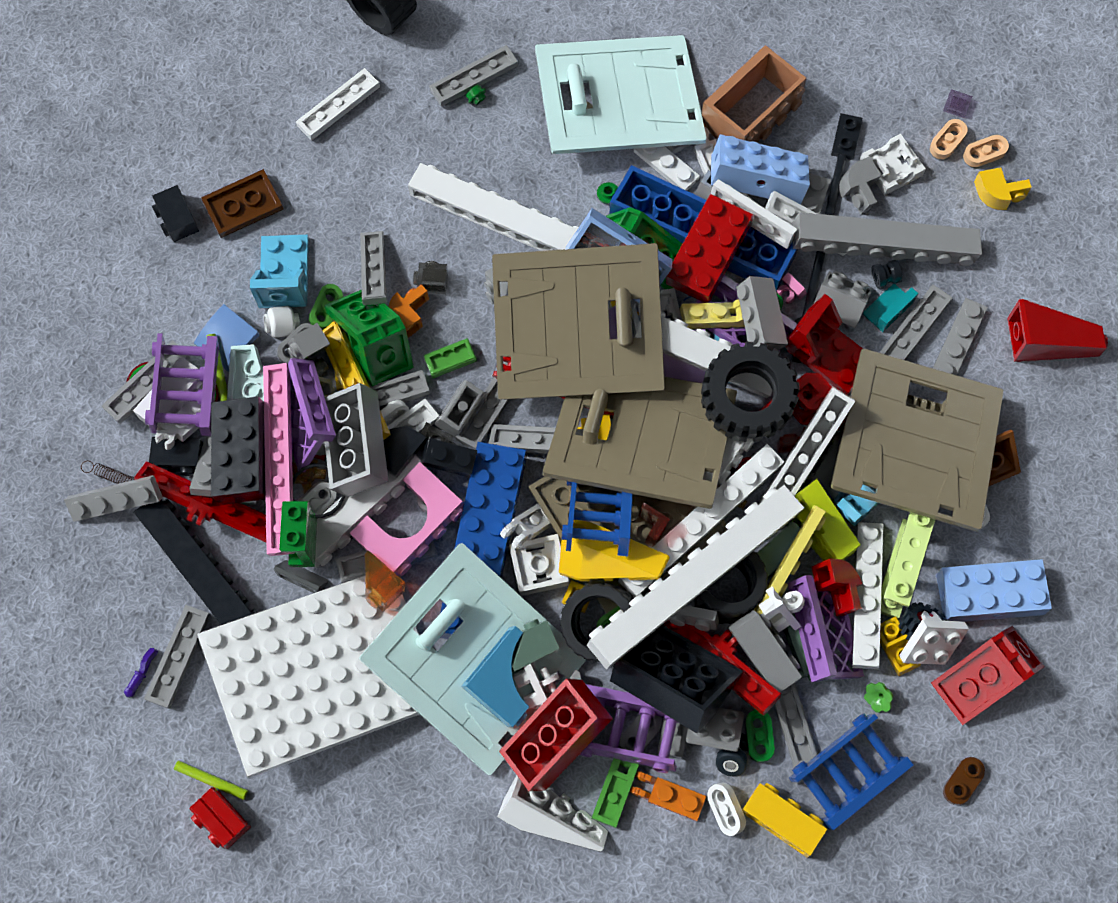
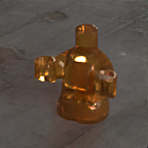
(307, 477)

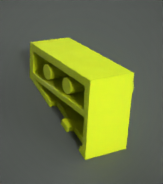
(835, 537)

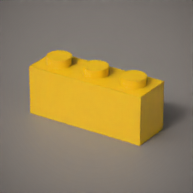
(784, 819)

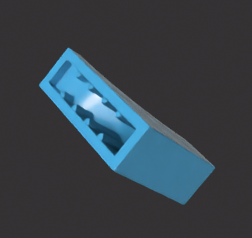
(493, 682)

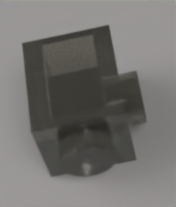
(432, 277)

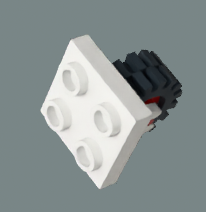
(929, 635)

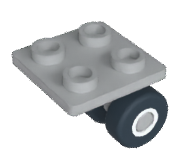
(724, 733)

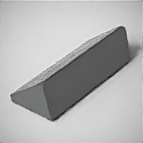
(301, 577)

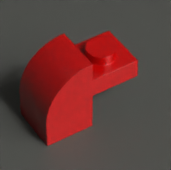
(842, 581)

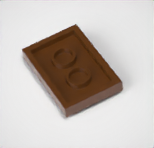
(242, 203)

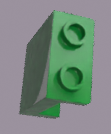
(298, 533)

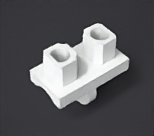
(781, 610)
(530, 675)

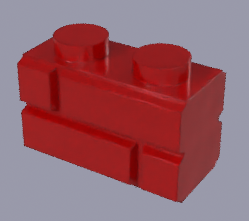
(219, 818)

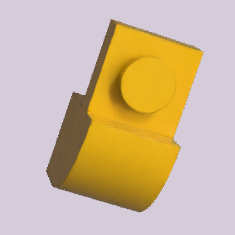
(996, 192)

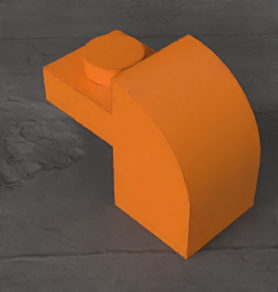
(406, 308)

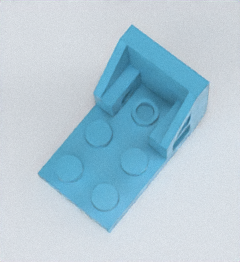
(282, 272)

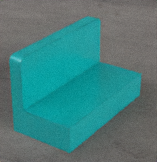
(890, 306)

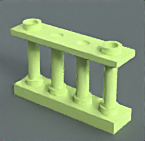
(905, 564)

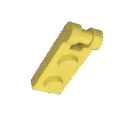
(712, 315)

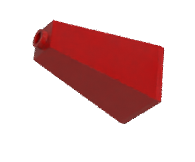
(1051, 334)

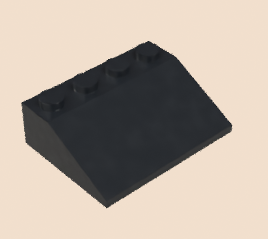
(676, 677)

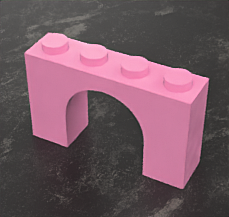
(442, 508)

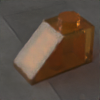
(381, 583)

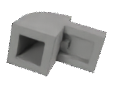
(857, 182)

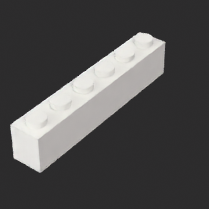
(699, 350)
(812, 441)
(335, 530)

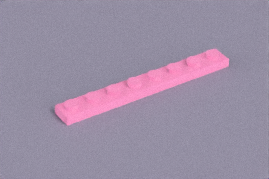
(277, 450)

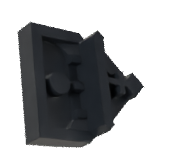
(401, 448)

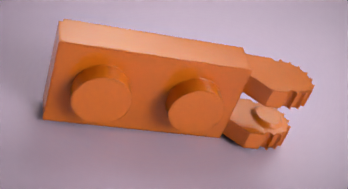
(670, 796)

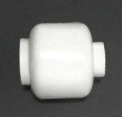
(281, 321)

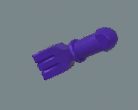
(139, 675)

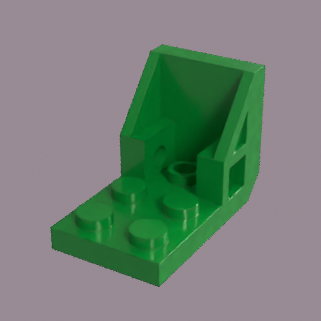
(649, 231)
(374, 336)

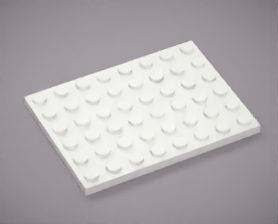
(297, 678)

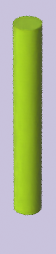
(220, 378)
(210, 780)

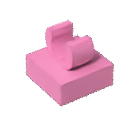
(793, 287)

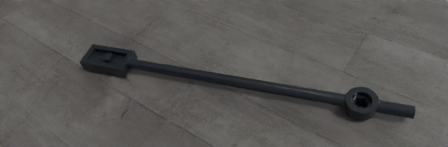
(843, 148)

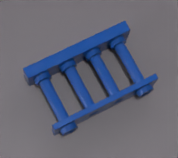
(620, 518)
(874, 782)

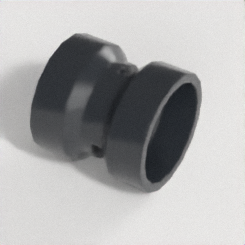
(886, 273)

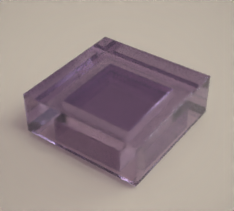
(957, 103)

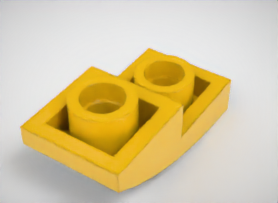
(893, 644)

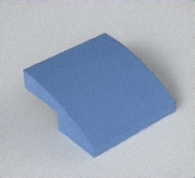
(230, 331)

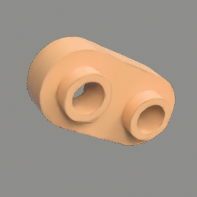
(947, 139)
(984, 150)

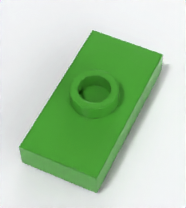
(450, 358)

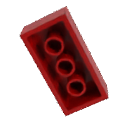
(709, 248)
(555, 734)

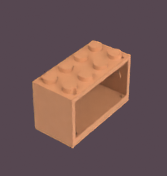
(762, 64)

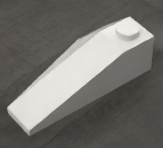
(550, 816)

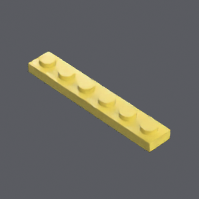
(800, 544)

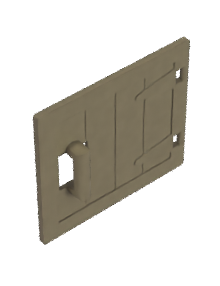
(559, 322)
(653, 448)
(918, 449)

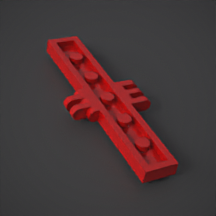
(205, 507)
(750, 685)

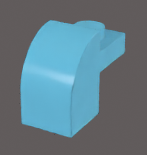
(855, 507)

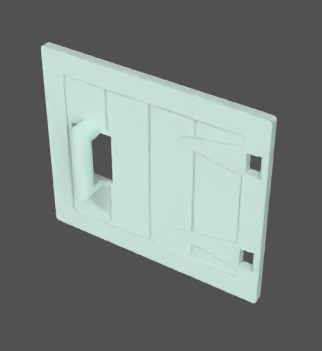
(634, 92)
(433, 678)

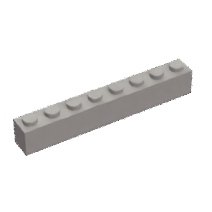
(886, 239)

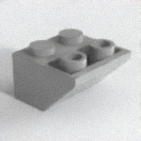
(848, 295)

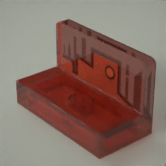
(655, 518)

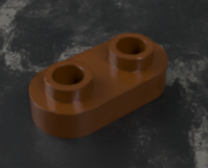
(963, 780)

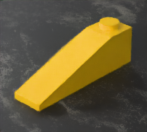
(600, 559)

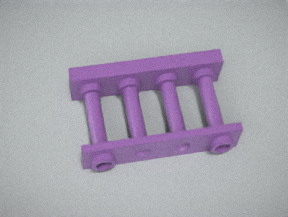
(204, 396)
(622, 704)

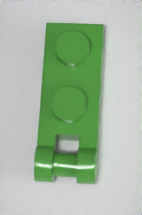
(614, 793)

